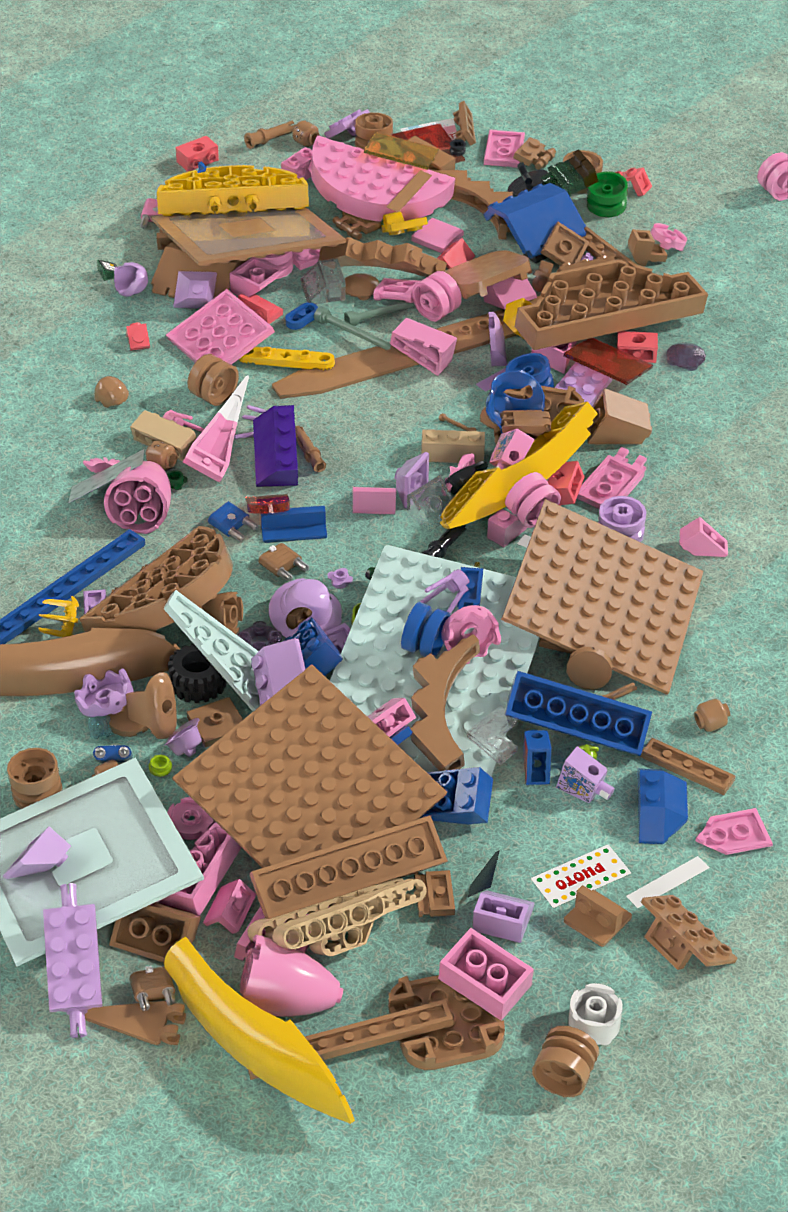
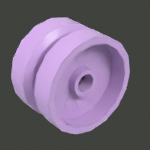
(624, 516)

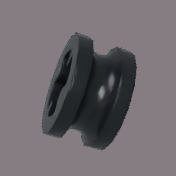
(457, 147)

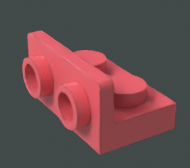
(262, 307)

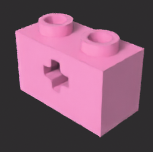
(392, 715)

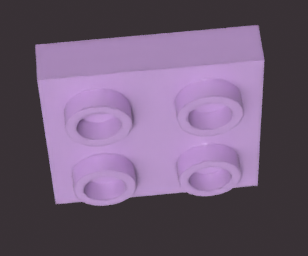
(345, 123)

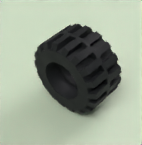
(194, 675)

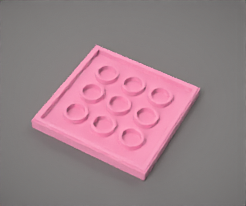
(221, 328)

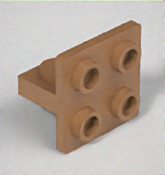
(596, 916)

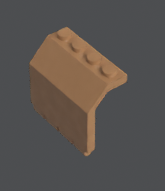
(176, 260)

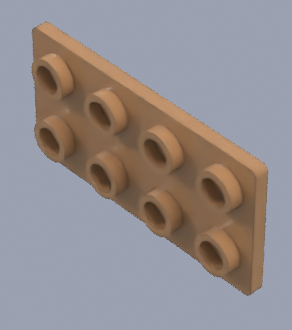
(680, 934)

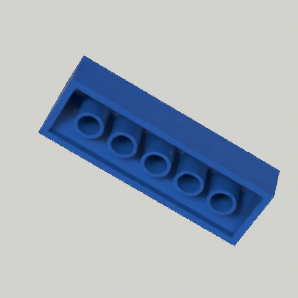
(578, 713)

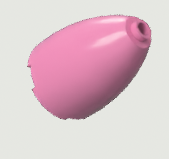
(136, 489)
(287, 981)

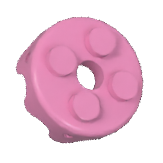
(477, 617)

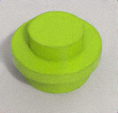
(160, 766)

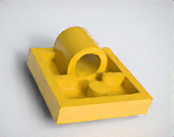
(395, 223)

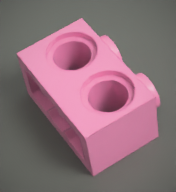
(299, 163)

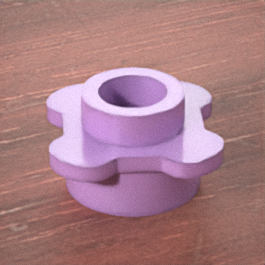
(340, 578)

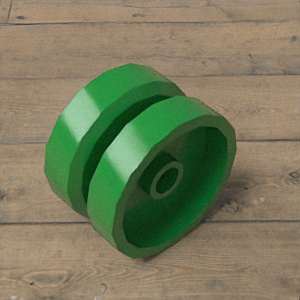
(608, 195)

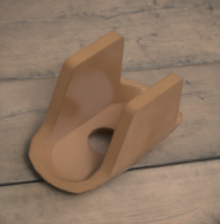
(154, 706)

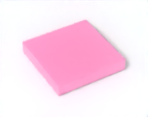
(437, 235)

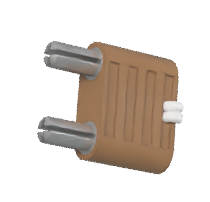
(282, 559)
(152, 985)

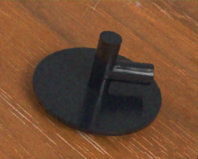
(527, 180)

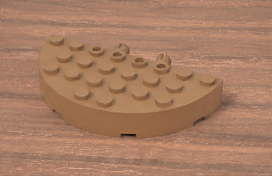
(193, 566)

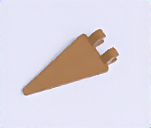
(140, 1024)

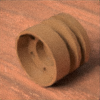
(33, 776)
(565, 1061)

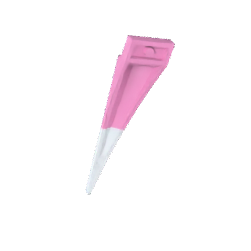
(213, 447)

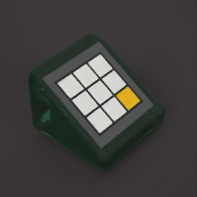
(106, 269)

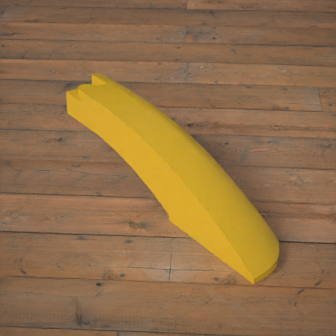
(488, 488)
(254, 1037)

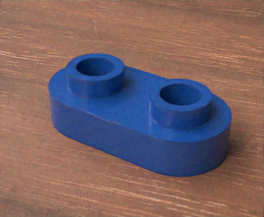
(300, 316)

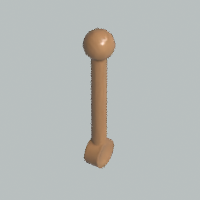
(442, 417)

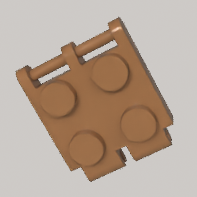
(527, 421)

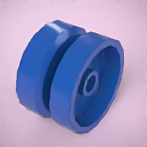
(535, 365)
(424, 630)

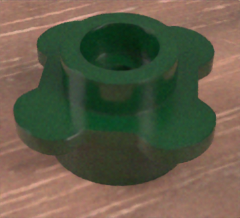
(176, 479)

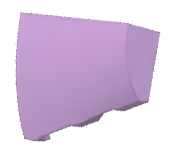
(497, 341)

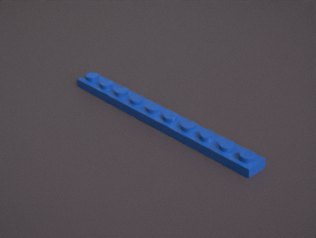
(70, 584)

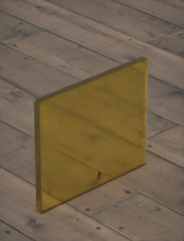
(401, 150)

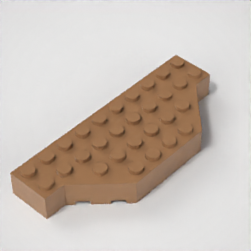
(606, 301)

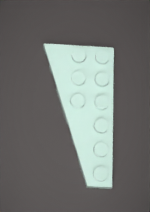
(219, 645)

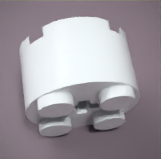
(596, 1012)

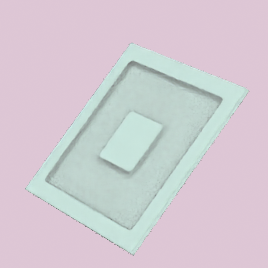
(119, 855)

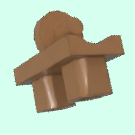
(542, 275)

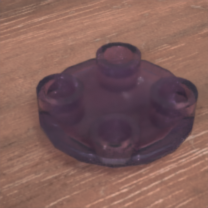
(685, 356)
(260, 635)

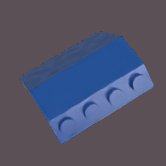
(534, 215)

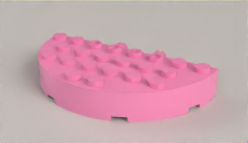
(368, 183)

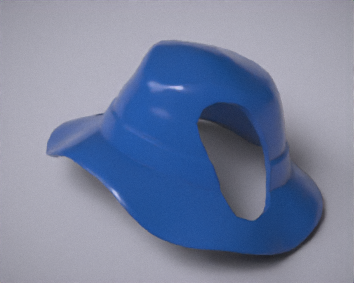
(499, 401)

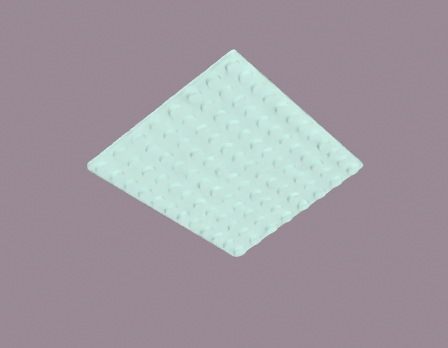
(380, 670)

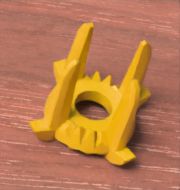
(69, 618)

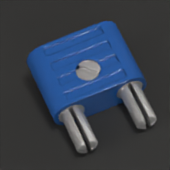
(229, 519)
(120, 753)

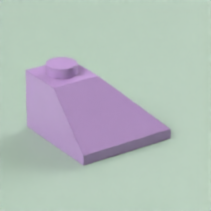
(194, 289)
(412, 476)
(40, 855)

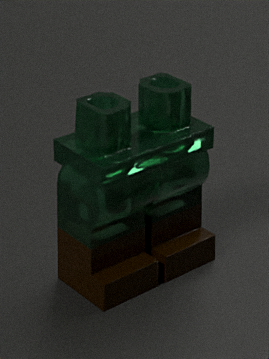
(572, 174)

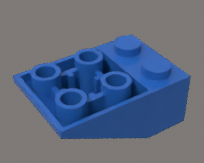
(316, 647)
(466, 796)

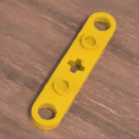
(289, 358)

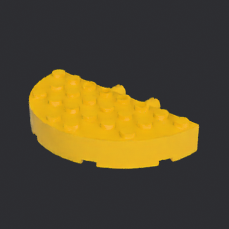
(232, 189)

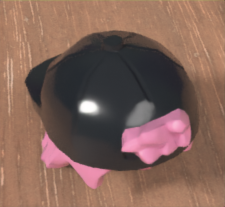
(460, 475)

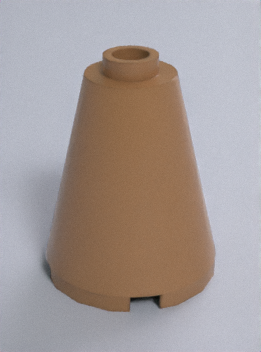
(226, 609)

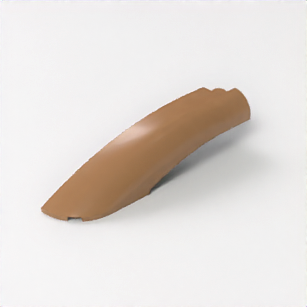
(62, 663)

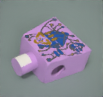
(584, 777)

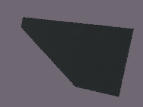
(485, 877)

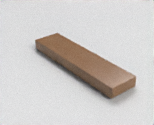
(688, 766)

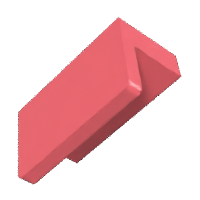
(456, 254)

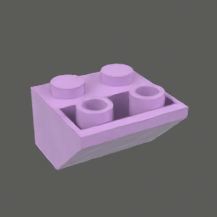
(502, 915)

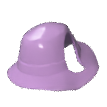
(308, 594)

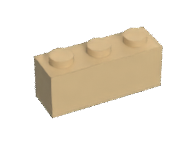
(151, 428)
(452, 445)

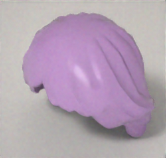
(130, 279)

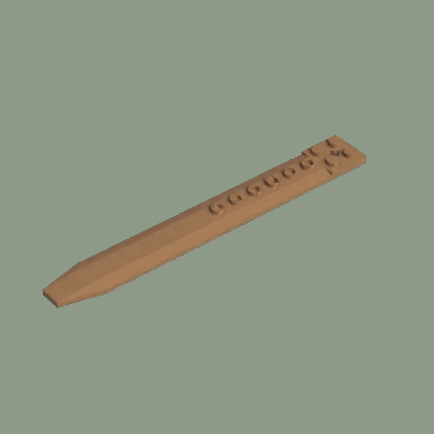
(378, 361)

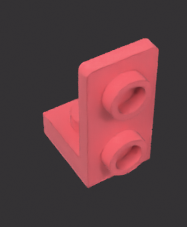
(638, 179)

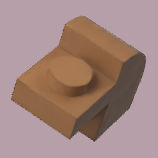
(644, 248)

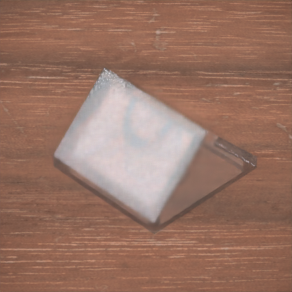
(428, 503)

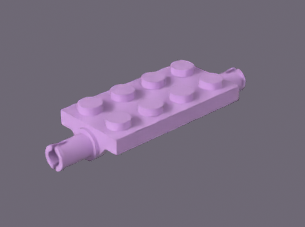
(586, 381)
(72, 959)

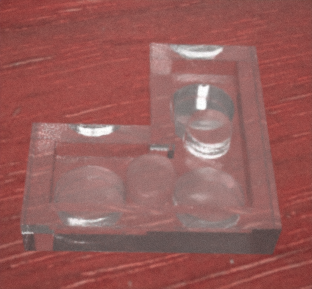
(490, 737)

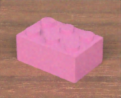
(485, 973)

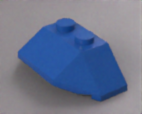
(660, 805)

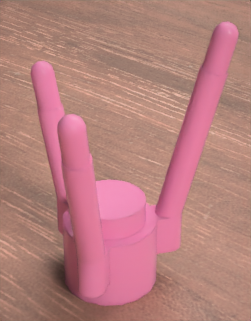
(178, 418)

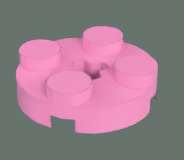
(668, 238)
(189, 829)

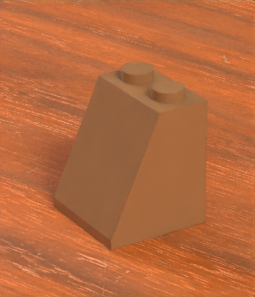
(619, 420)

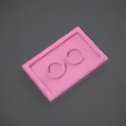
(502, 147)

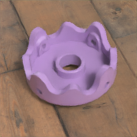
(105, 696)

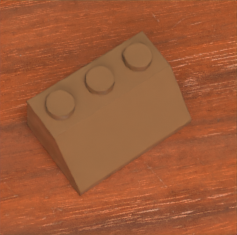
(154, 930)

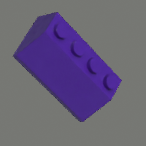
(275, 447)

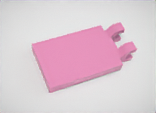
(612, 478)

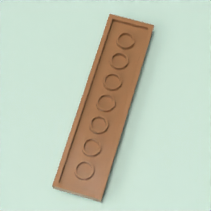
(348, 867)

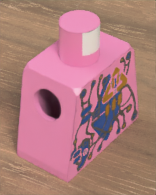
(511, 448)

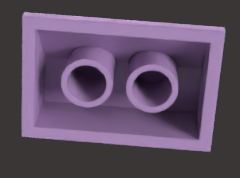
(276, 667)

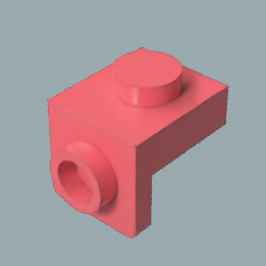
(137, 336)

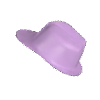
(185, 739)

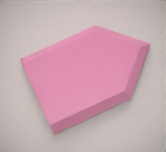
(735, 832)

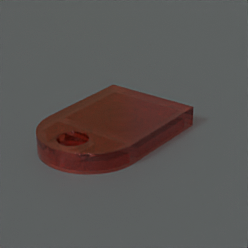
(267, 504)

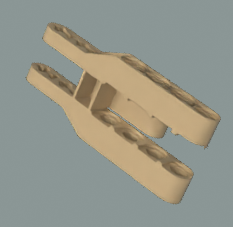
(348, 913)

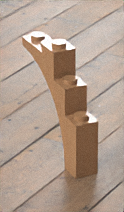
(478, 195)
(380, 254)
(429, 702)

